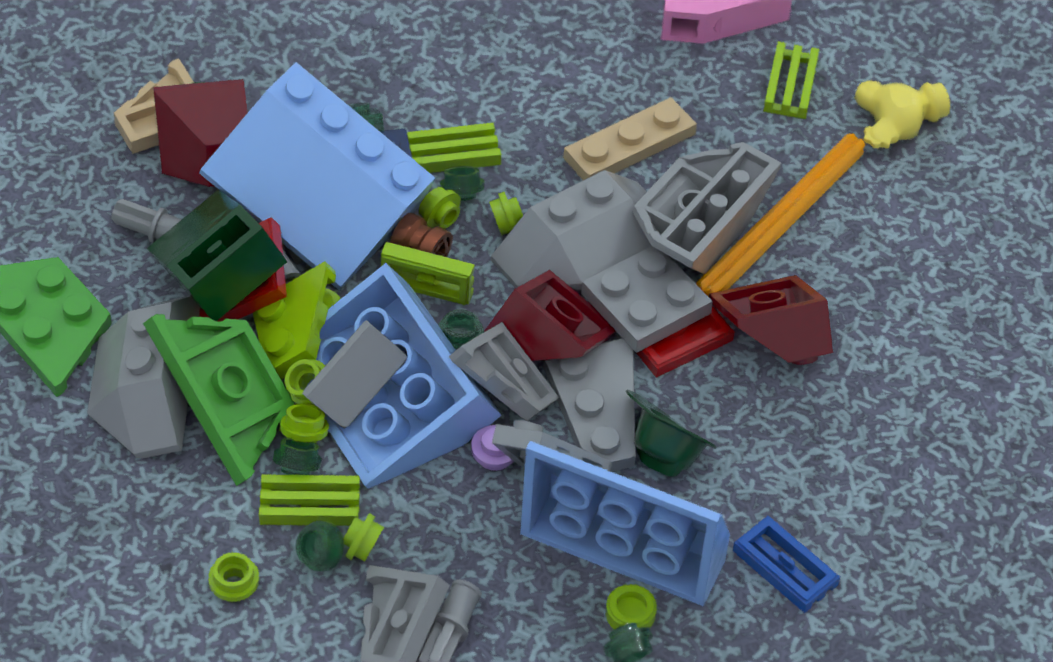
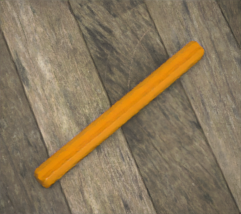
(782, 215)

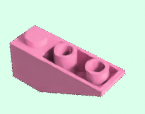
(716, 19)

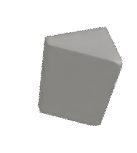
(355, 374)

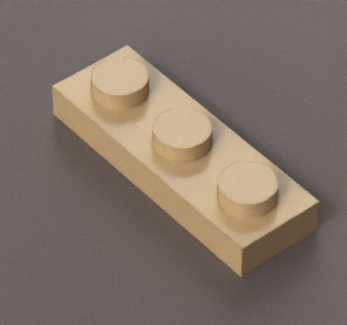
(630, 140)

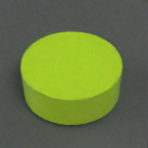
(631, 605)

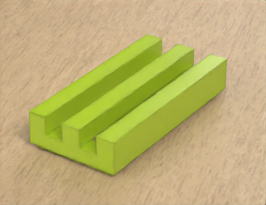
(795, 56)
(452, 143)
(431, 273)
(309, 493)

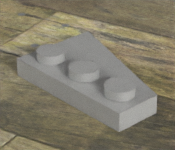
(596, 401)

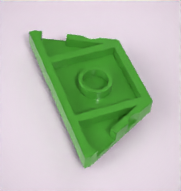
(49, 318)
(225, 384)

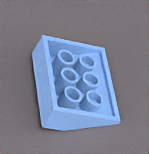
(318, 174)
(427, 402)
(622, 524)

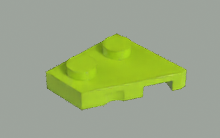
(293, 325)

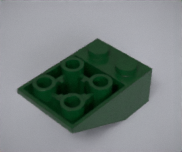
(218, 254)

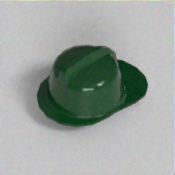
(663, 441)

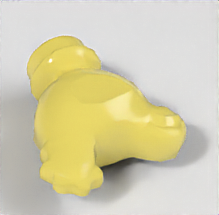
(900, 109)

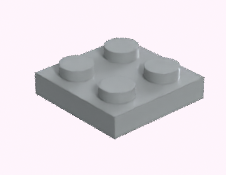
(646, 298)

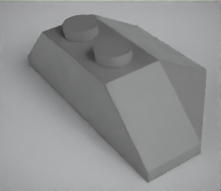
(705, 203)
(575, 232)
(133, 387)

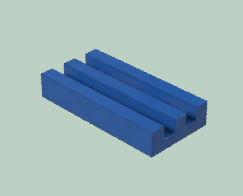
(781, 569)

